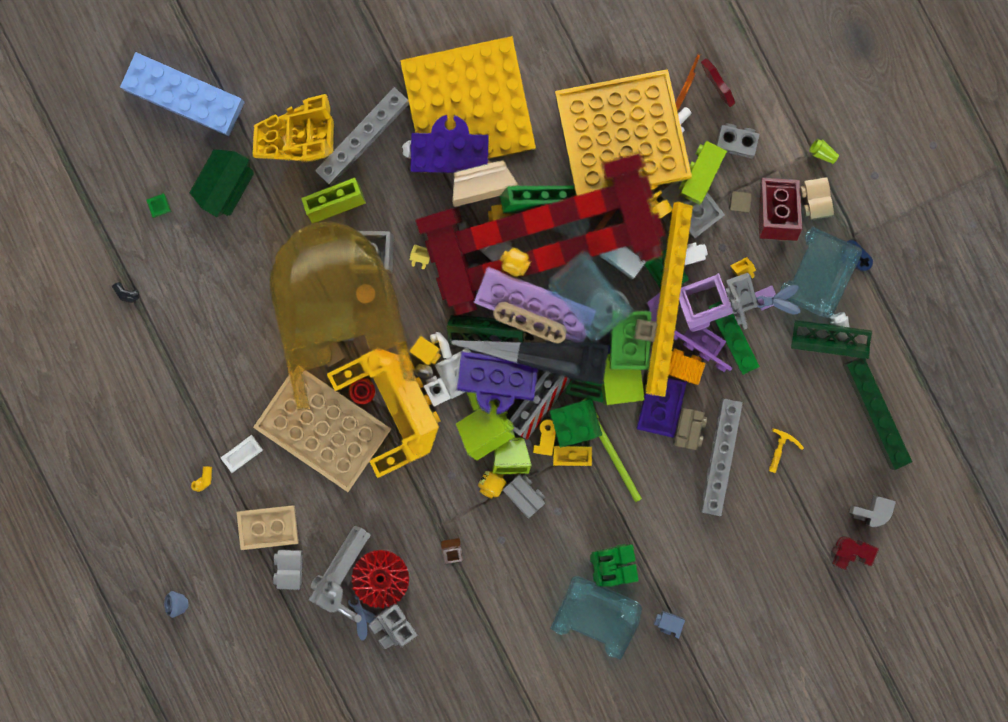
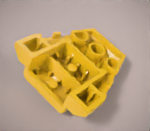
(297, 135)

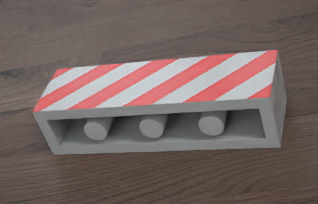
(532, 412)

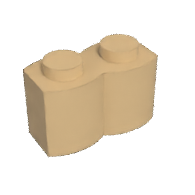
(817, 199)

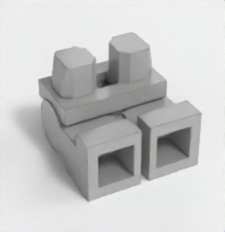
(391, 623)

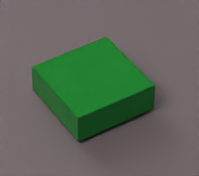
(158, 205)

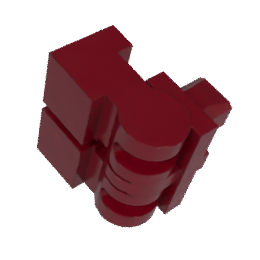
(848, 548)

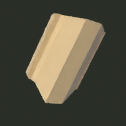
(481, 183)

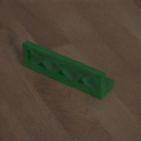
(483, 327)
(828, 345)

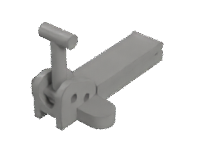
(327, 588)

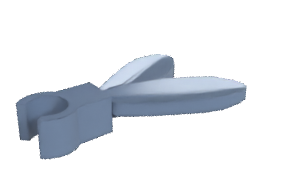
(780, 302)
(366, 615)

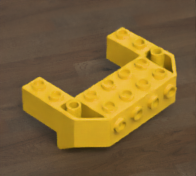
(404, 401)

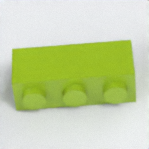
(702, 172)
(333, 200)

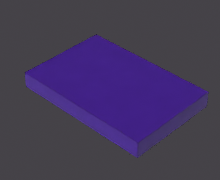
(661, 413)

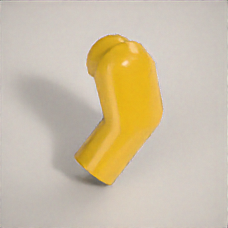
(204, 481)

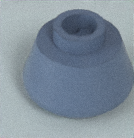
(175, 604)

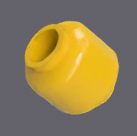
(515, 262)
(491, 484)

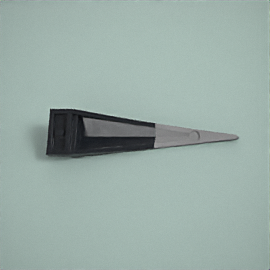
(571, 360)

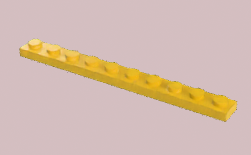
(669, 299)

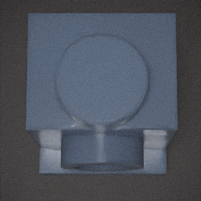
(669, 623)

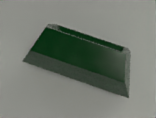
(222, 182)

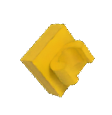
(742, 267)

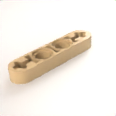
(531, 318)

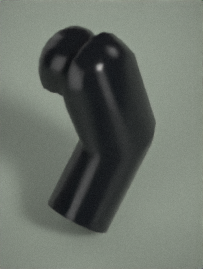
(125, 295)

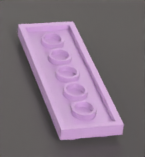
(504, 288)

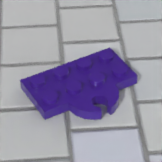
(448, 149)
(495, 379)

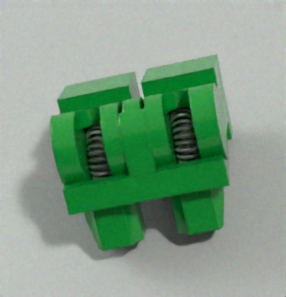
(612, 565)

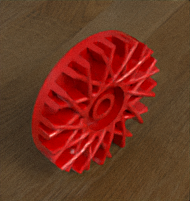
(380, 593)

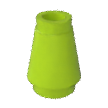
(823, 151)

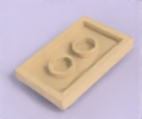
(267, 527)

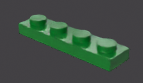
(736, 342)

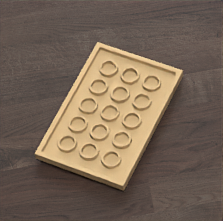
(330, 436)

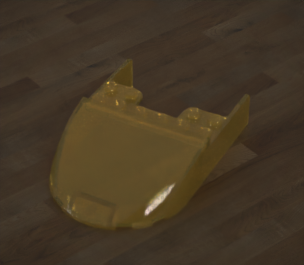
(330, 290)

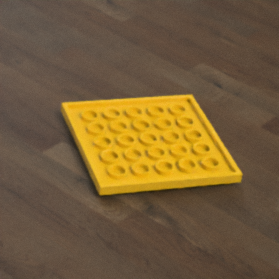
(477, 85)
(620, 120)

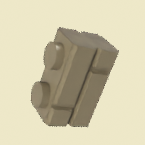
(689, 429)

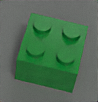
(576, 423)

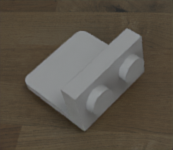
(742, 297)

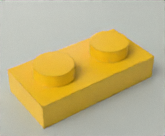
(572, 456)

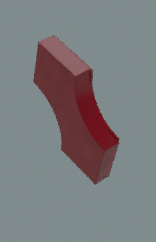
(723, 90)

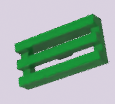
(600, 399)

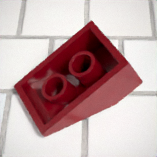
(780, 209)

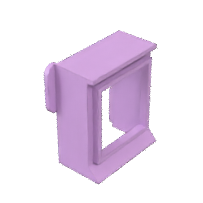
(703, 319)

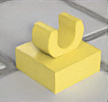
(419, 254)

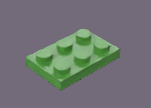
(624, 349)

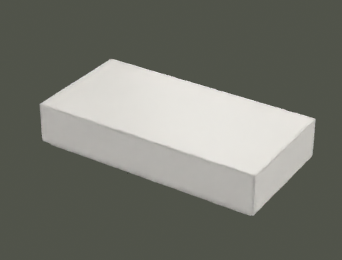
(241, 454)

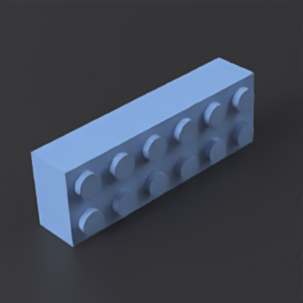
(182, 94)

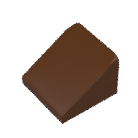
(452, 551)

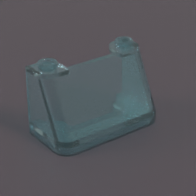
(823, 272)
(589, 296)
(598, 615)

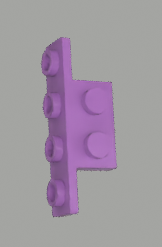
(706, 343)

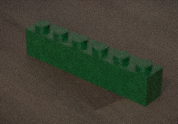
(877, 413)

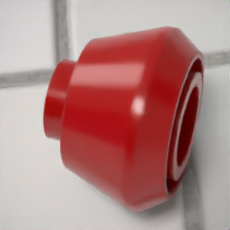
(357, 387)

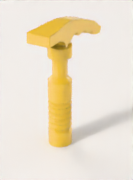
(778, 452)

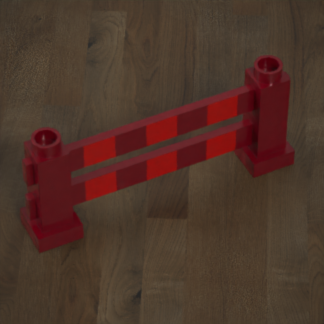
(630, 193)

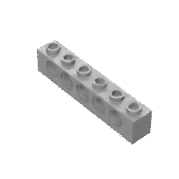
(362, 136)
(721, 457)

